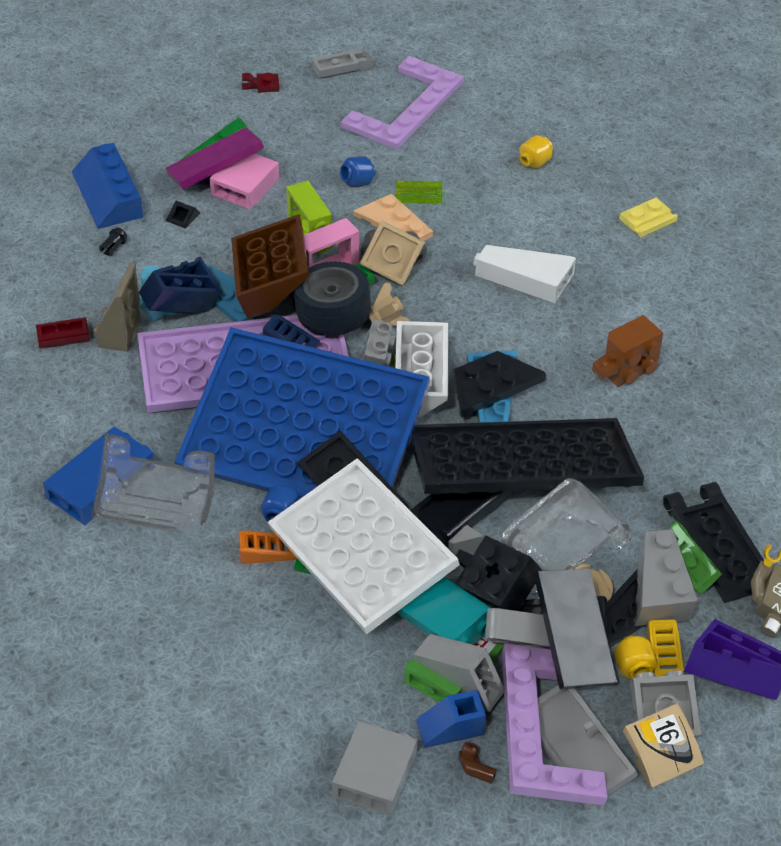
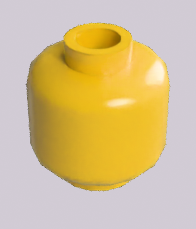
(536, 151)
(635, 656)

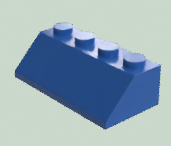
(107, 187)

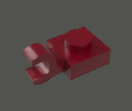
(262, 82)

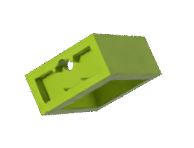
(309, 206)

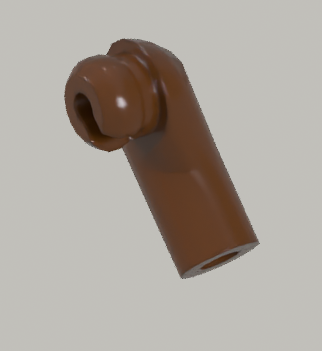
(472, 765)

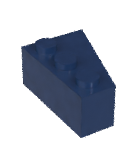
(181, 288)

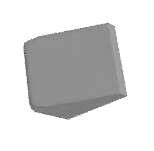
(466, 540)

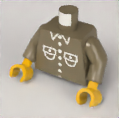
(767, 592)

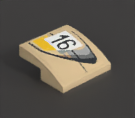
(664, 745)

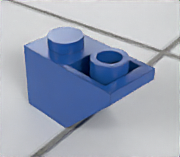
(452, 719)

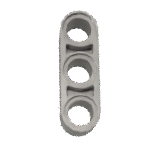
(516, 628)

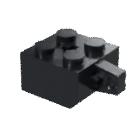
(497, 574)

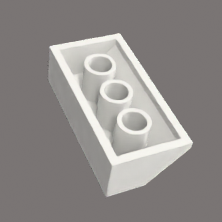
(424, 351)

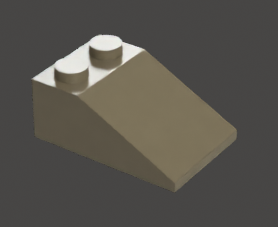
(121, 315)

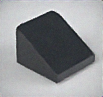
(182, 214)

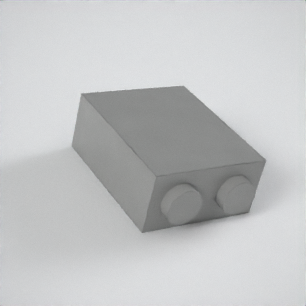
(374, 768)

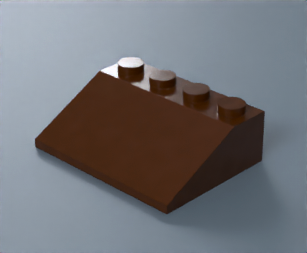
(269, 265)

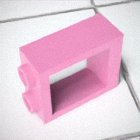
(340, 232)

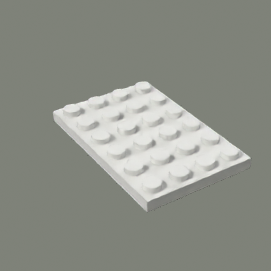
(363, 545)

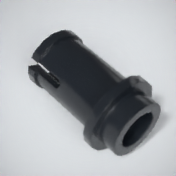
(116, 238)

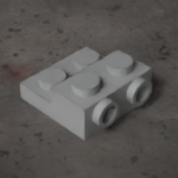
(378, 342)
(656, 693)

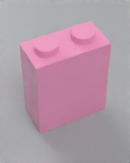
(245, 180)

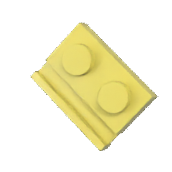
(648, 217)

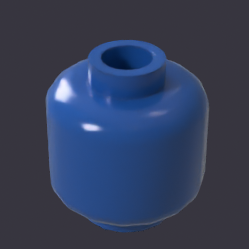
(357, 171)
(277, 500)

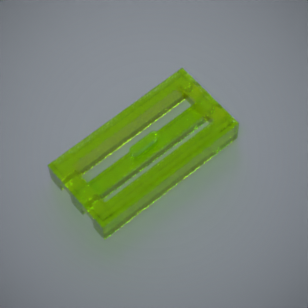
(415, 190)

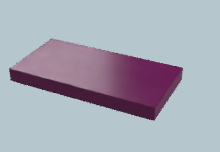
(214, 158)

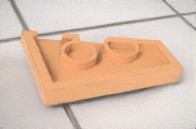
(394, 213)

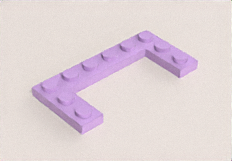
(442, 86)
(526, 768)

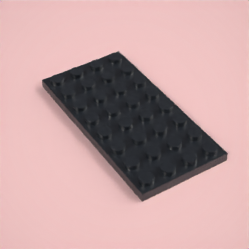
(523, 455)

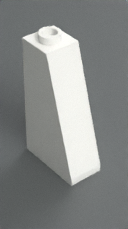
(525, 270)

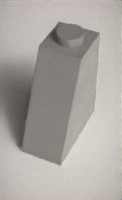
(462, 665)

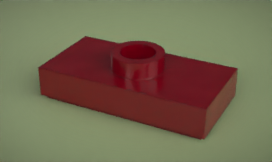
(62, 332)

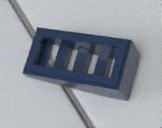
(279, 326)

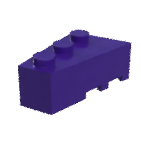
(736, 660)

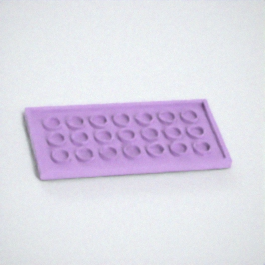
(182, 359)

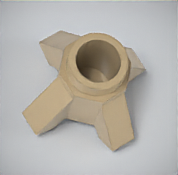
(386, 308)

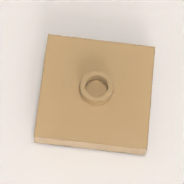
(392, 253)

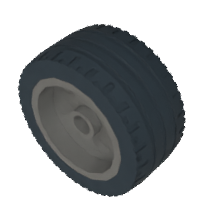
(333, 298)

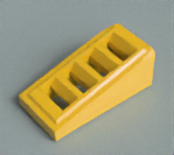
(665, 633)

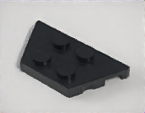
(492, 380)

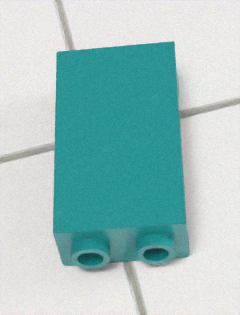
(447, 613)

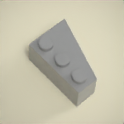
(663, 580)

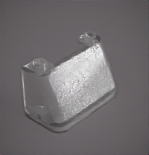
(153, 491)
(566, 528)

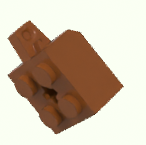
(630, 352)

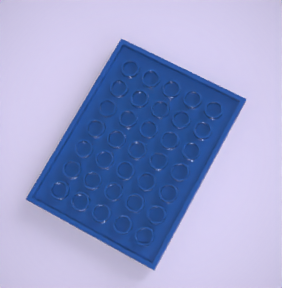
(284, 399)

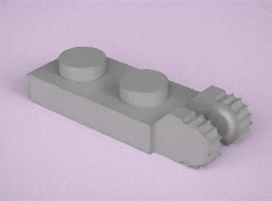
(342, 63)

